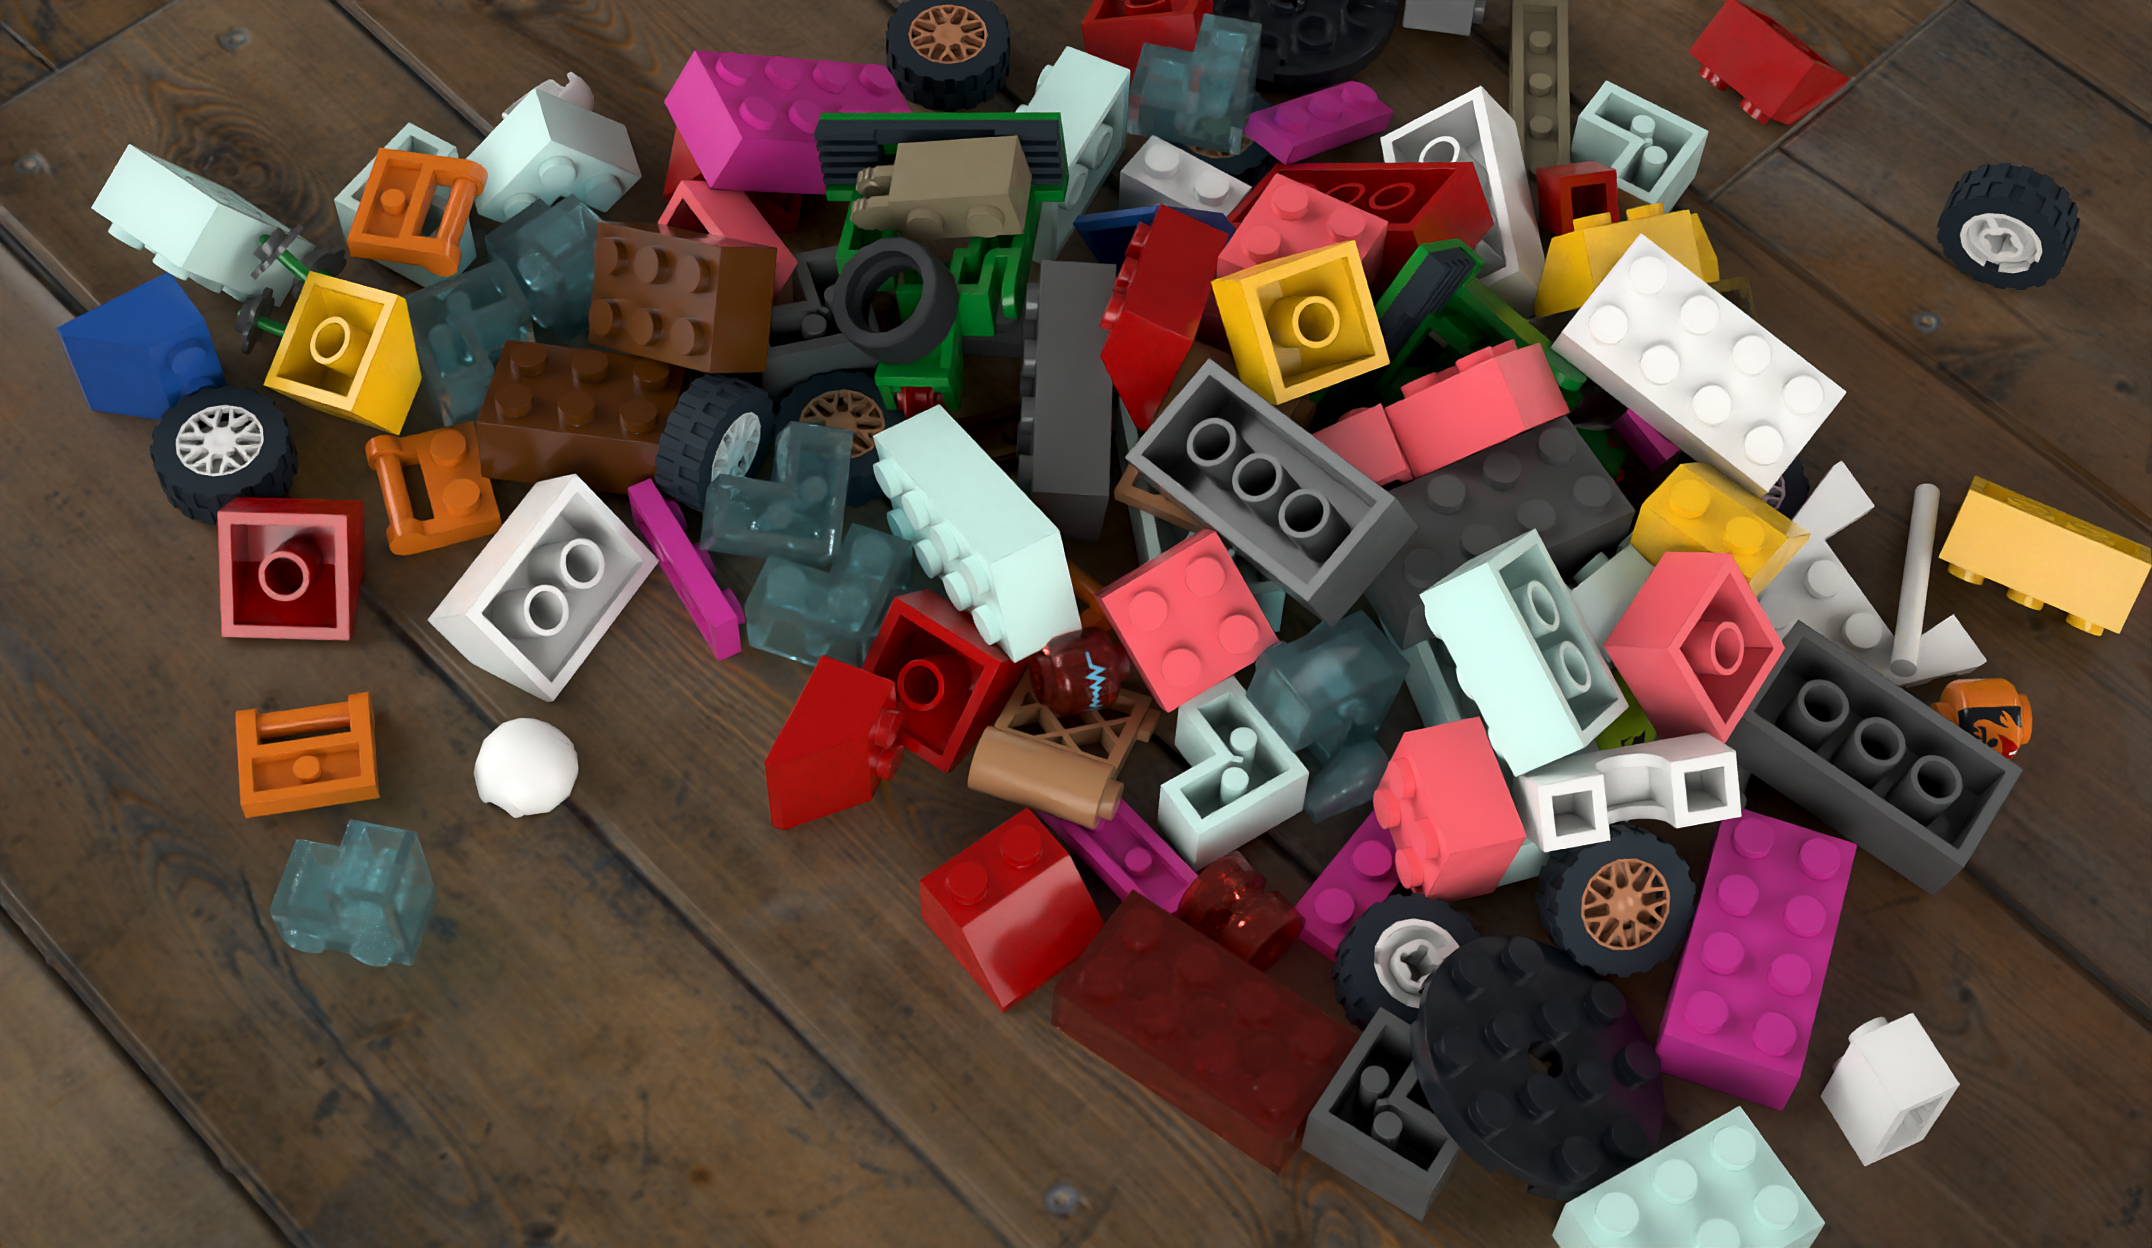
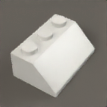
(545, 588)

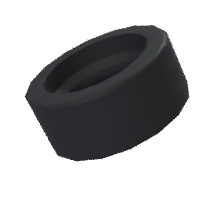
(863, 278)

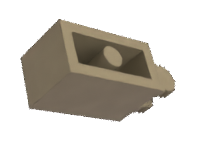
(947, 190)

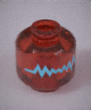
(1079, 671)

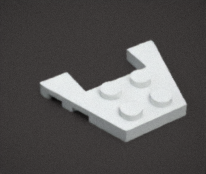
(1829, 601)

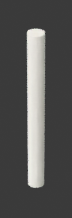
(1915, 581)

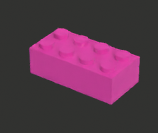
(758, 114)
(1754, 958)

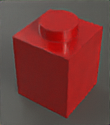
(1574, 193)

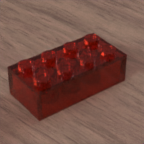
(1201, 1029)

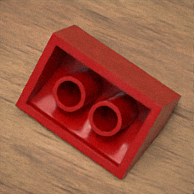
(1158, 307)

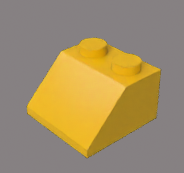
(1584, 257)
(1301, 322)
(349, 353)
(1713, 514)

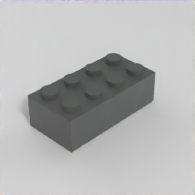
(1066, 397)
(1272, 492)
(1471, 506)
(1871, 760)

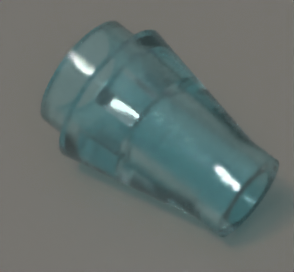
(1346, 780)

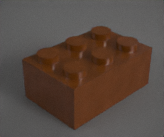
(682, 296)
(576, 413)

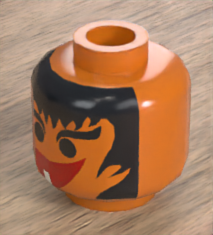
(1988, 711)

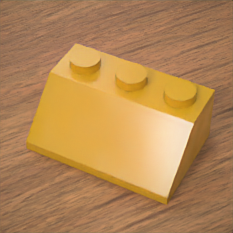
(2046, 557)

